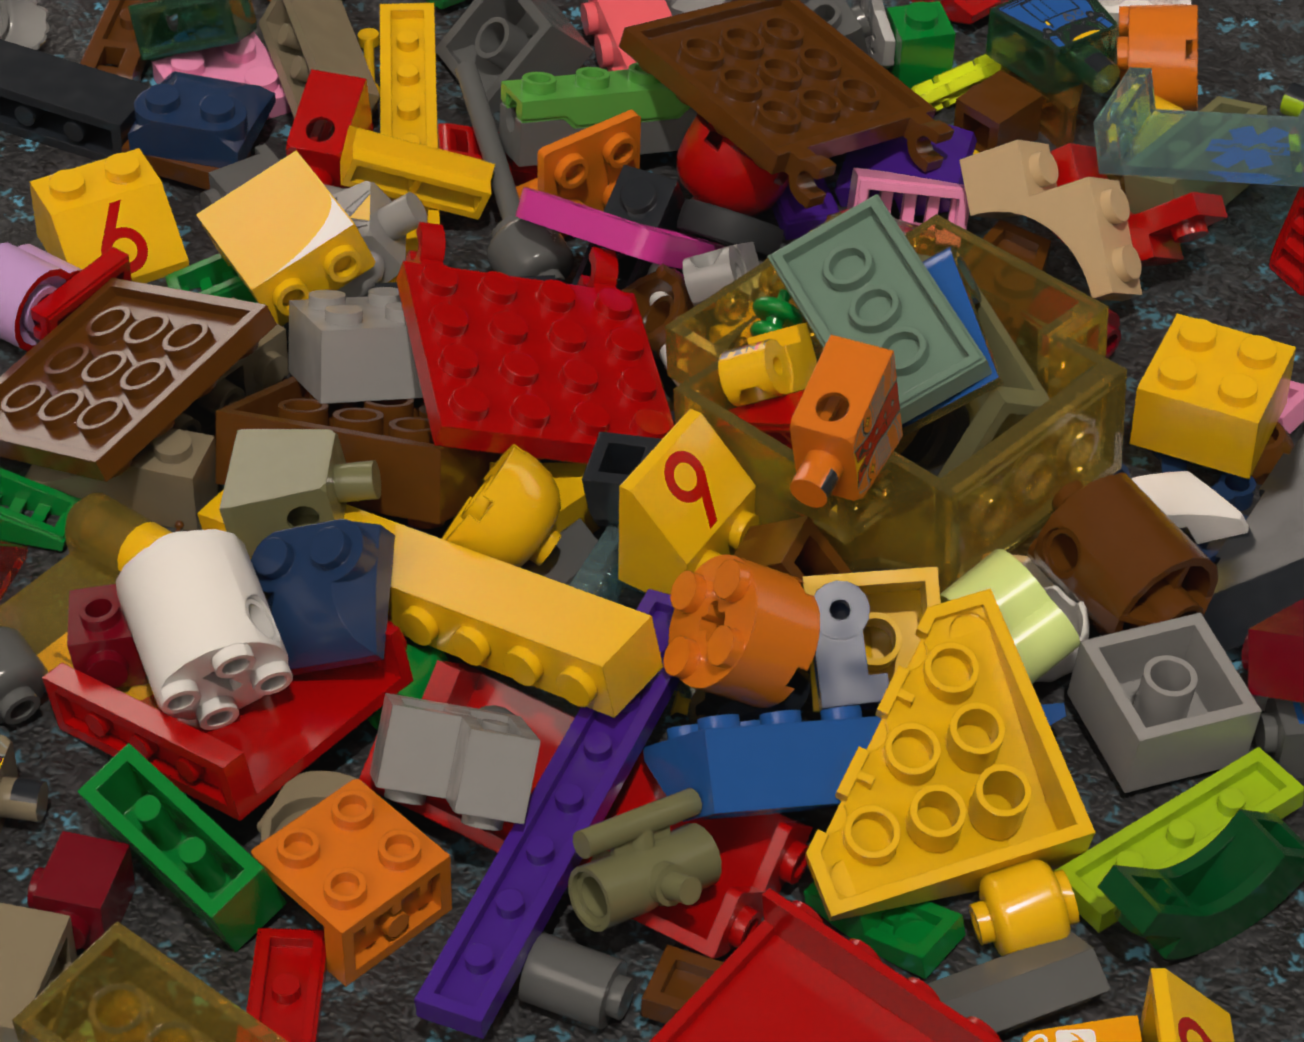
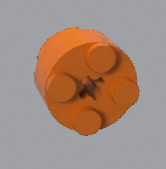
(1165, 41)
(740, 630)

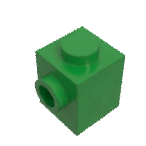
(922, 41)

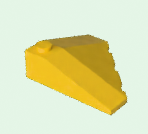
(952, 777)

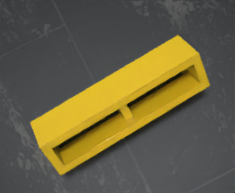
(401, 166)

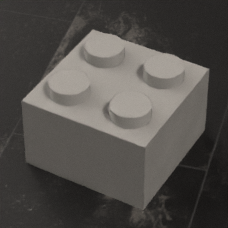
(352, 347)
(1163, 702)

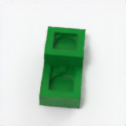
(907, 936)

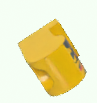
(768, 365)

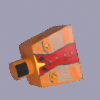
(845, 422)

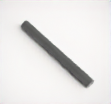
(488, 137)

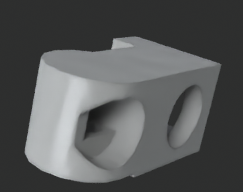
(715, 269)

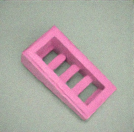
(887, 183)

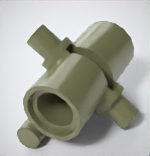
(645, 862)

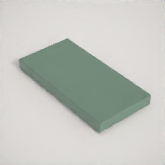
(871, 287)

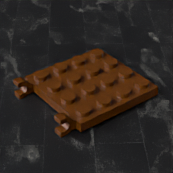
(784, 87)

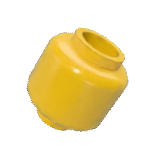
(1023, 907)

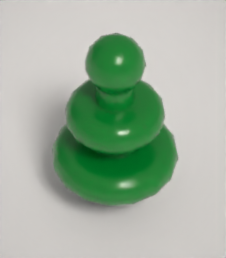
(774, 313)

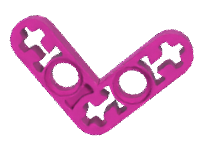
(611, 231)

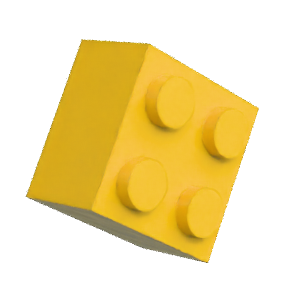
(1212, 395)

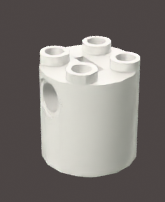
(202, 626)

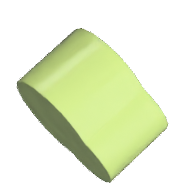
(1033, 619)

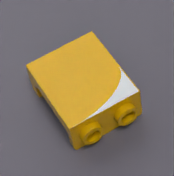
(286, 236)

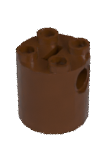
(1122, 556)

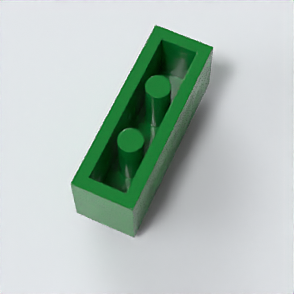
(182, 847)

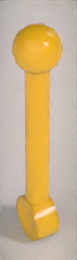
(368, 40)

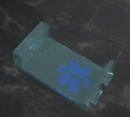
(1194, 145)

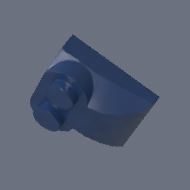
(199, 119)
(328, 591)

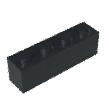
(65, 102)

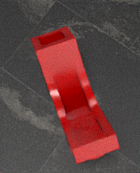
(1159, 229)

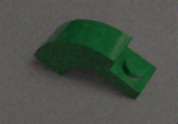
(1214, 891)

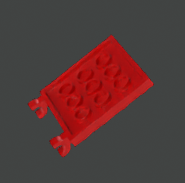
(528, 356)

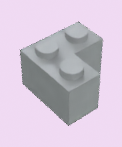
(456, 753)

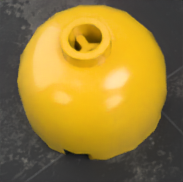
(511, 512)

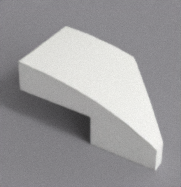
(1193, 505)

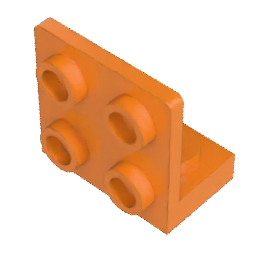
(589, 161)
(360, 876)

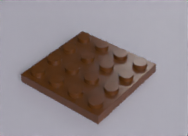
(121, 374)

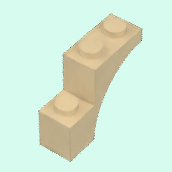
(1084, 213)

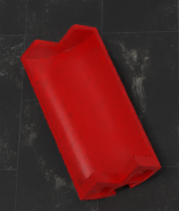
(753, 849)

